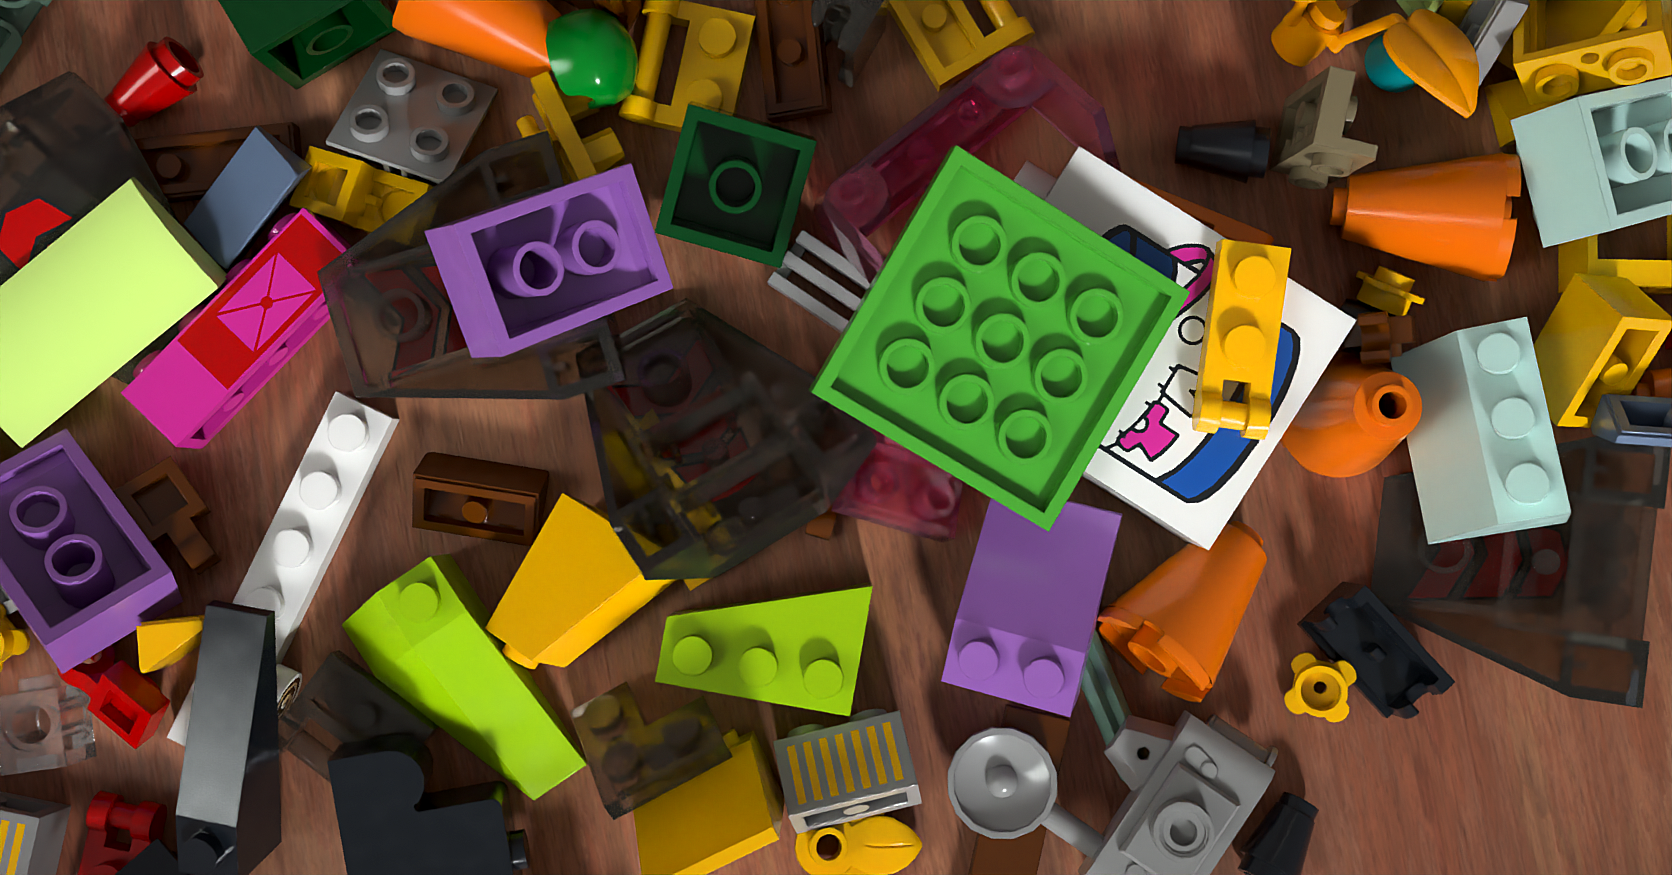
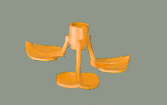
(1422, 47)

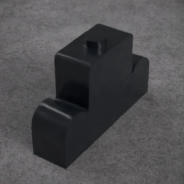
(402, 830)

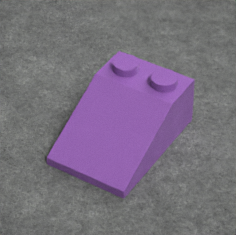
(549, 262)
(75, 554)
(1032, 606)

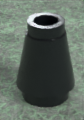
(1225, 149)
(1280, 839)

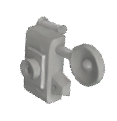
(1175, 819)

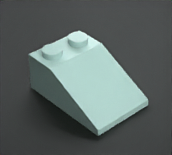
(1598, 161)

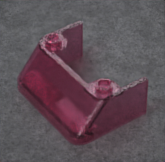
(964, 117)

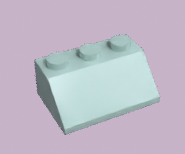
(1483, 435)

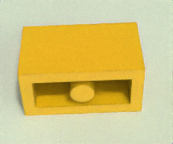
(1596, 345)

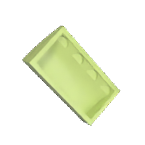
(94, 305)

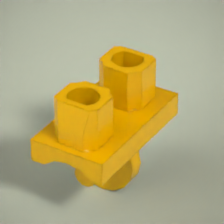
(558, 112)

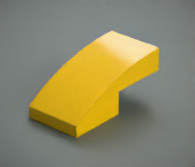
(353, 191)

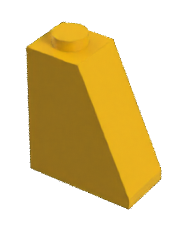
(569, 589)

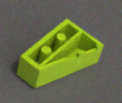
(773, 649)

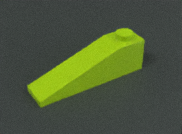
(433, 650)

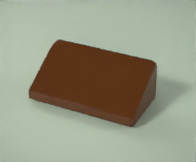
(479, 498)

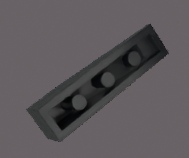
(231, 756)

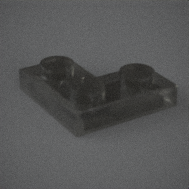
(644, 760)

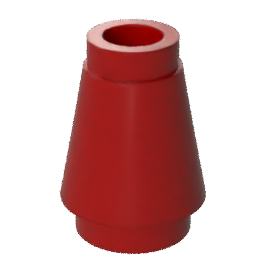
(155, 81)

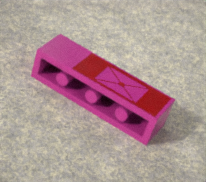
(240, 336)

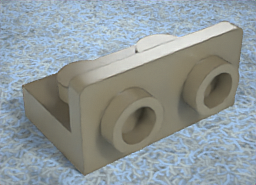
(1311, 132)

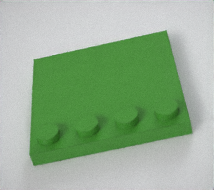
(999, 338)

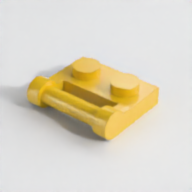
(949, 38)
(709, 68)

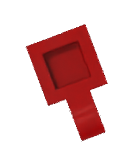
(120, 696)

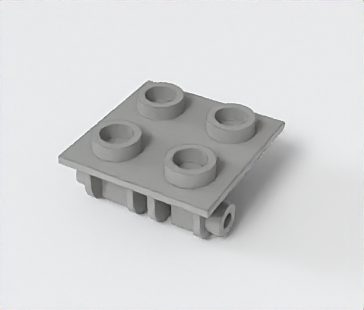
(412, 117)

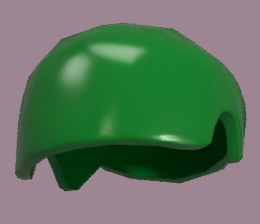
(592, 56)

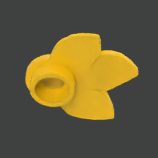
(864, 847)

